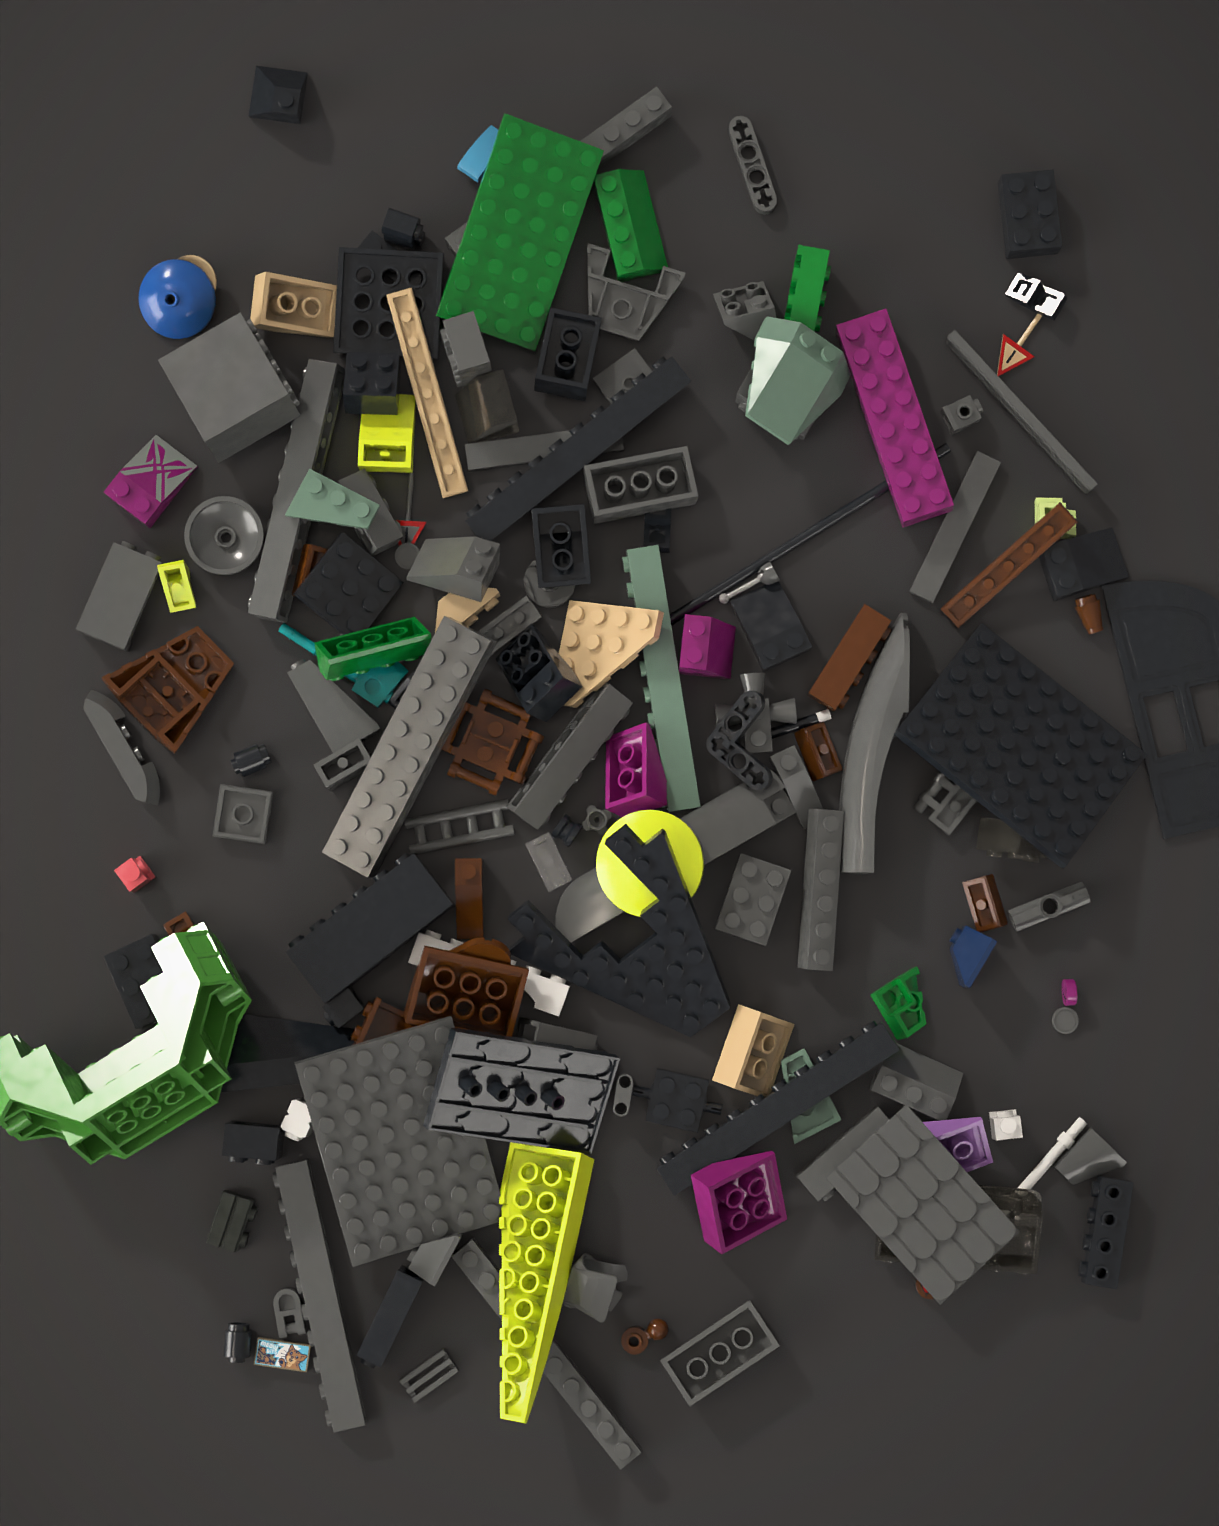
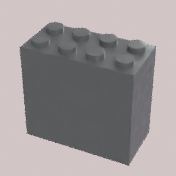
(231, 386)

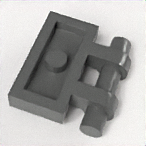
(951, 809)

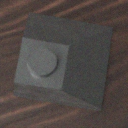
(432, 1257)

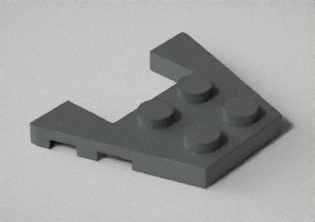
(624, 307)

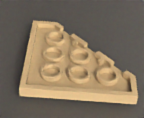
(604, 639)

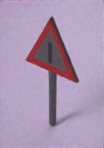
(410, 529)

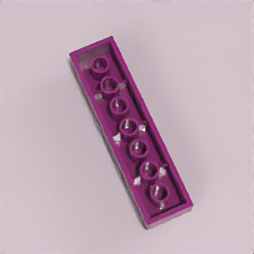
(894, 418)

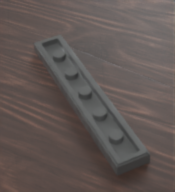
(518, 450)
(954, 527)

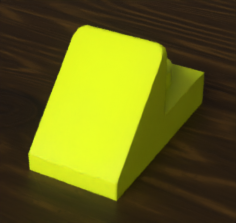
(177, 585)

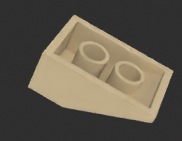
(293, 305)

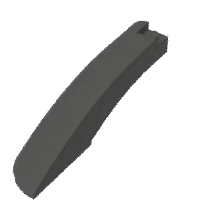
(874, 724)
(719, 828)

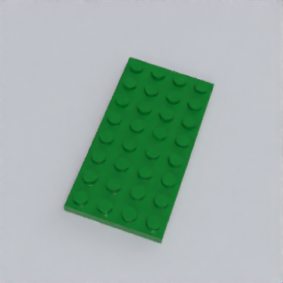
(520, 231)

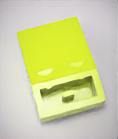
(388, 440)

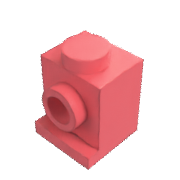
(135, 874)

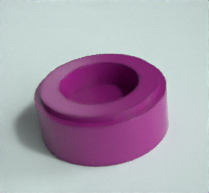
(1069, 992)

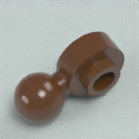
(656, 1329)

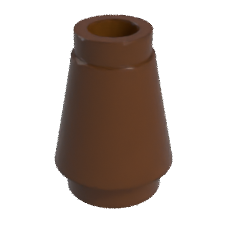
(1090, 613)

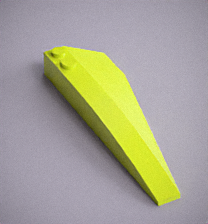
(540, 1228)

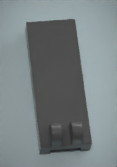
(511, 623)

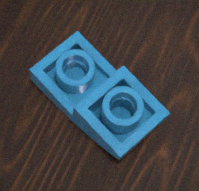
(477, 157)

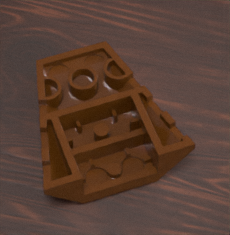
(171, 685)

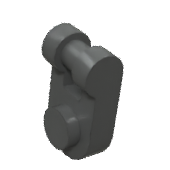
(288, 1303)

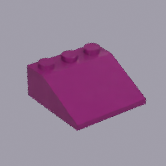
(738, 1199)

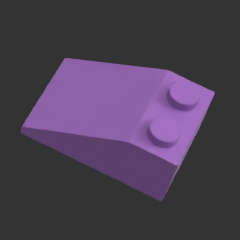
(964, 1141)

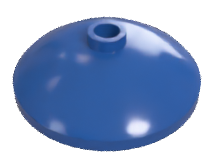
(192, 293)

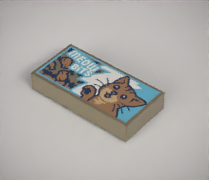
(282, 1354)

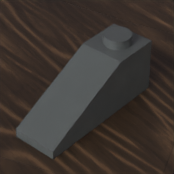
(798, 784)

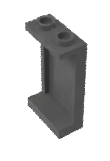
(119, 595)

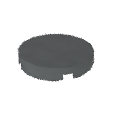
(545, 597)

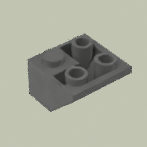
(745, 307)

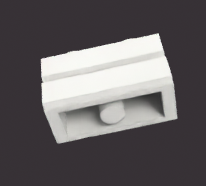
(297, 1122)

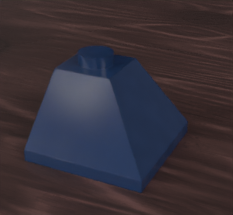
(969, 953)

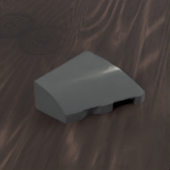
(1088, 1159)

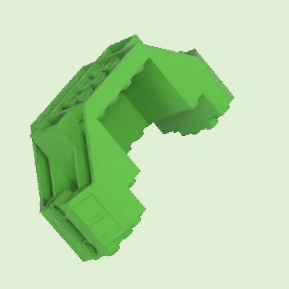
(147, 1083)

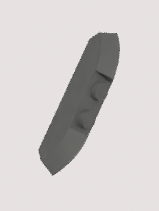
(105, 718)

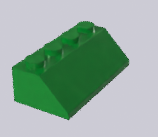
(629, 223)
(372, 648)

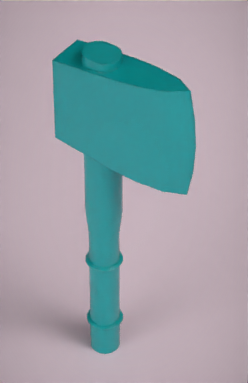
(374, 686)

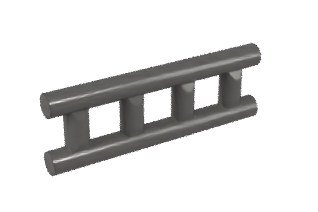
(452, 841)

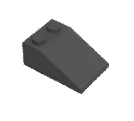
(457, 565)

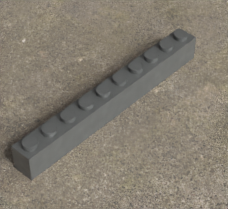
(612, 137)
(304, 451)
(321, 1295)
(558, 1367)

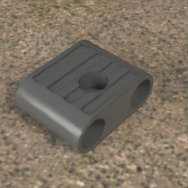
(623, 1094)

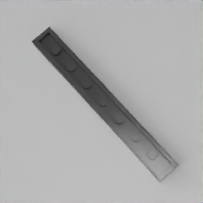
(1020, 412)

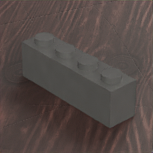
(815, 1173)

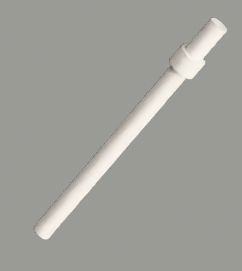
(1065, 1141)

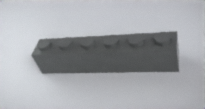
(570, 755)
(820, 889)

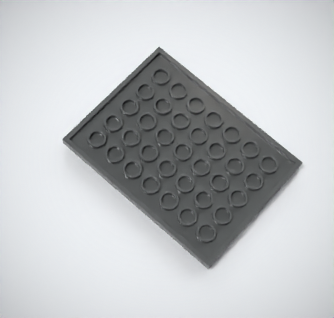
(384, 1168)

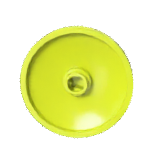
(622, 885)

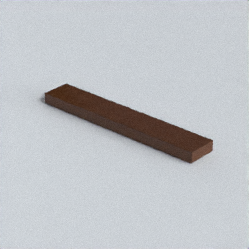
(1009, 565)

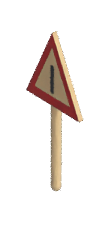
(1012, 353)

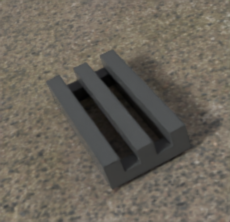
(410, 1388)

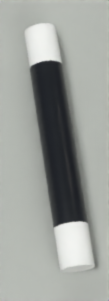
(801, 723)

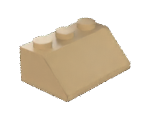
(753, 1051)

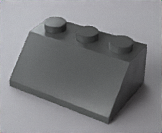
(918, 1082)

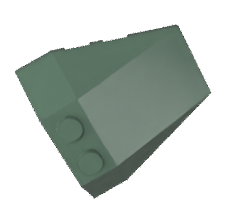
(793, 378)

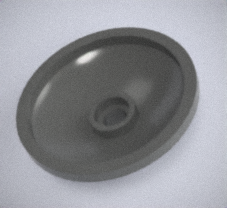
(211, 522)

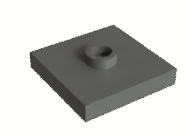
(621, 373)
(243, 814)

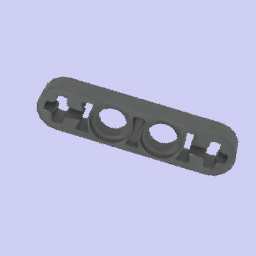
(752, 165)

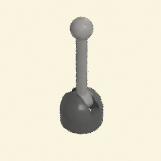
(766, 575)

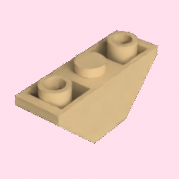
(465, 609)

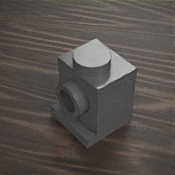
(955, 421)

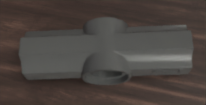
(1064, 900)

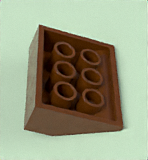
(469, 989)

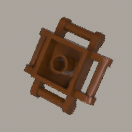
(492, 743)

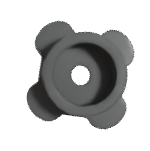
(590, 824)

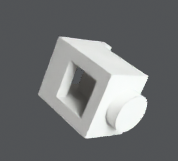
(1005, 1125)

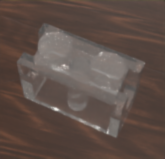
(548, 862)

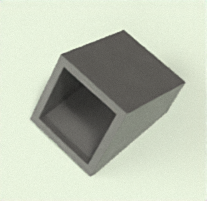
(550, 1033)

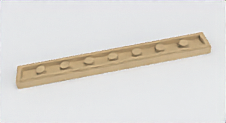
(427, 393)

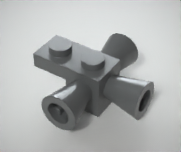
(758, 736)

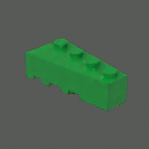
(806, 286)

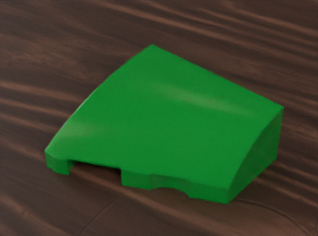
(901, 1004)

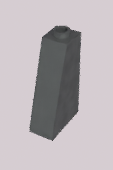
(331, 708)

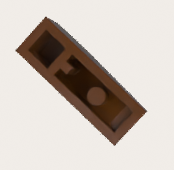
(469, 898)

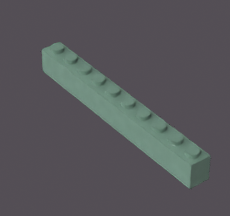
(663, 680)

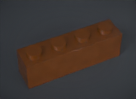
(849, 658)

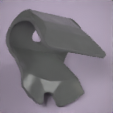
(593, 1286)

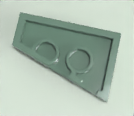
(331, 503)
(817, 1117)

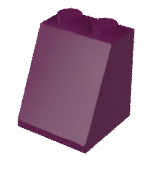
(706, 647)

